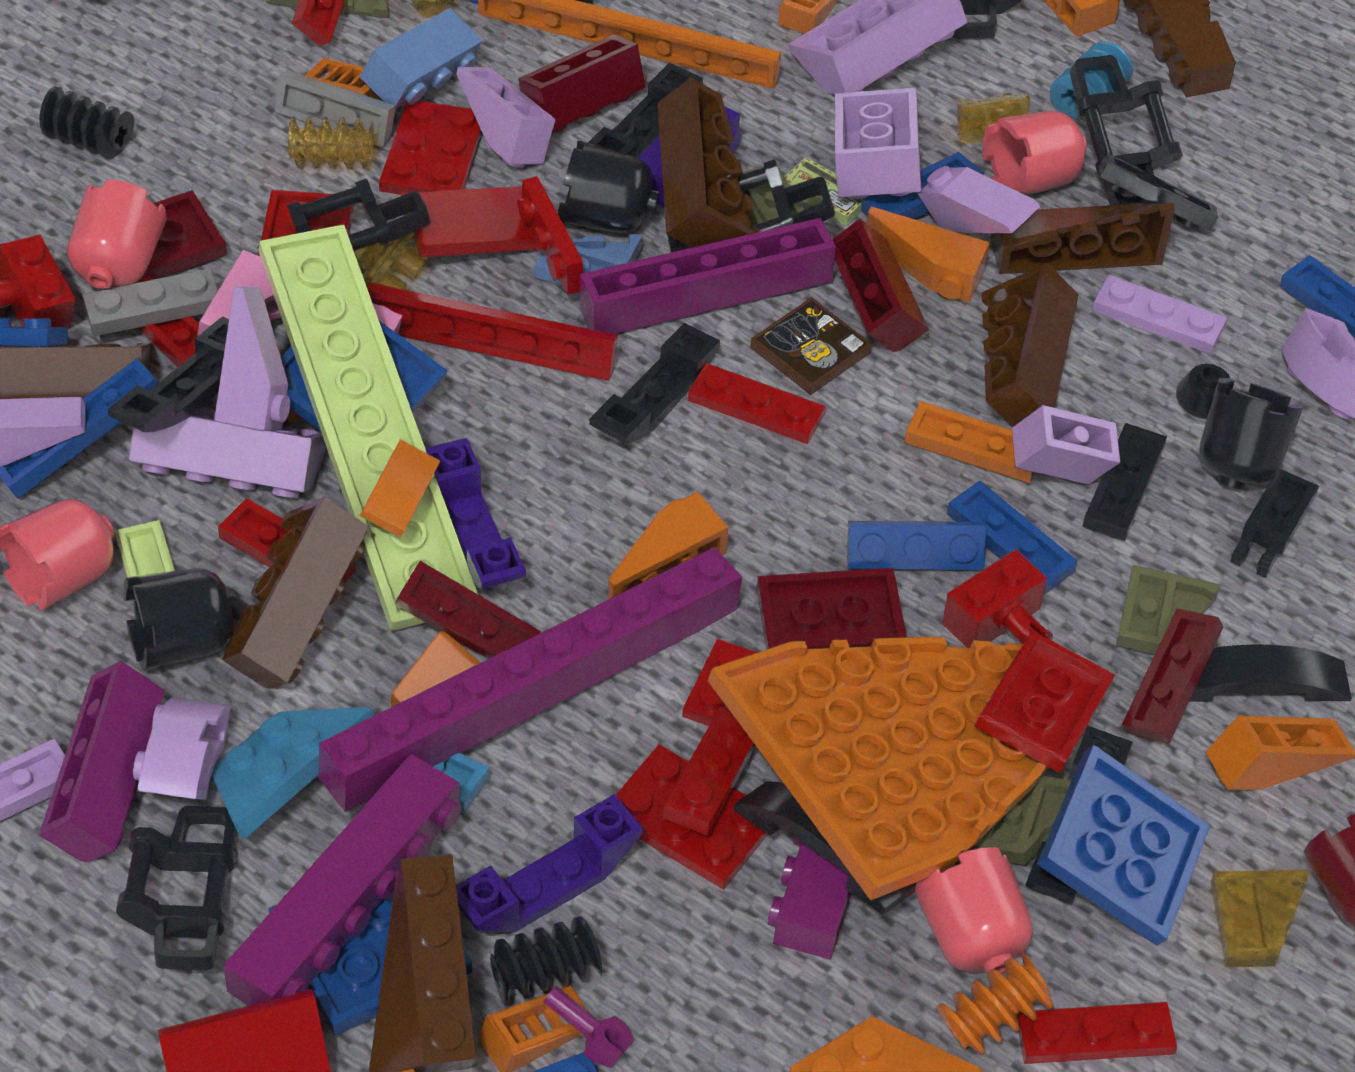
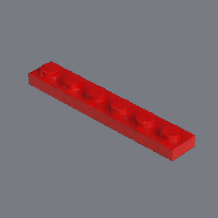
(499, 332)

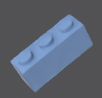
(421, 59)

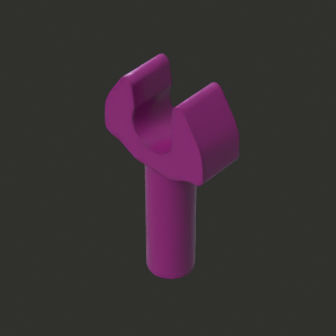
(603, 1038)

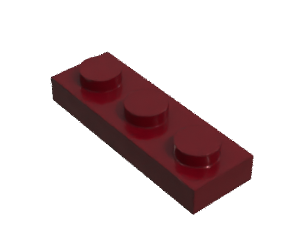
(462, 613)
(1172, 676)

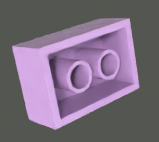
(877, 143)

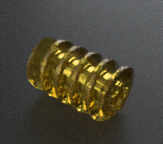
(331, 143)

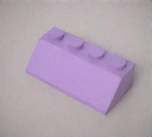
(873, 40)
(247, 456)

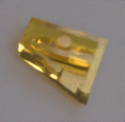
(1255, 913)

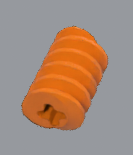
(996, 1004)

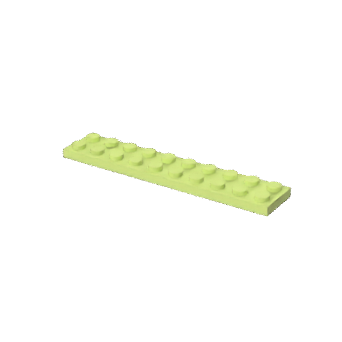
(358, 403)

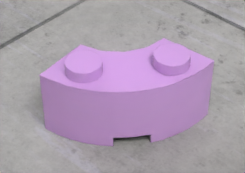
(1323, 359)
(182, 748)

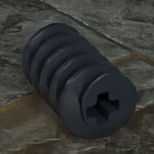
(85, 123)
(544, 958)

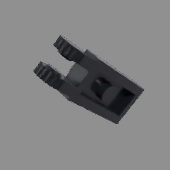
(1275, 519)

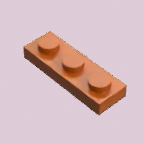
(965, 440)

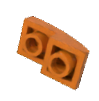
(400, 488)

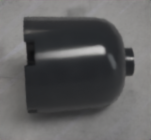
(607, 190)
(1247, 433)
(179, 616)

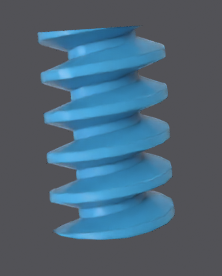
(1097, 81)

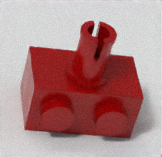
(34, 283)
(997, 602)

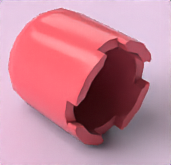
(1035, 151)
(114, 234)
(56, 551)
(977, 911)

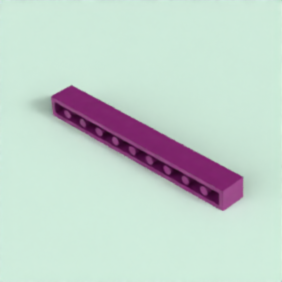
(530, 677)

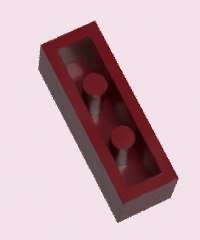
(586, 80)
(878, 287)

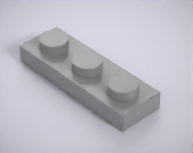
(312, 98)
(149, 302)

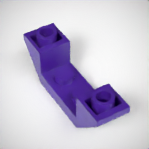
(459, 479)
(598, 844)

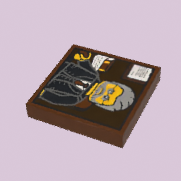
(810, 346)

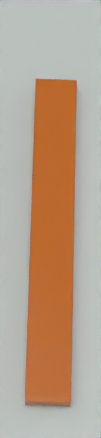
(653, 37)

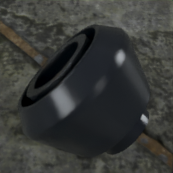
(1198, 388)

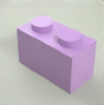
(1065, 445)

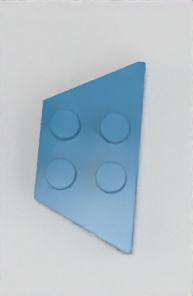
(277, 762)

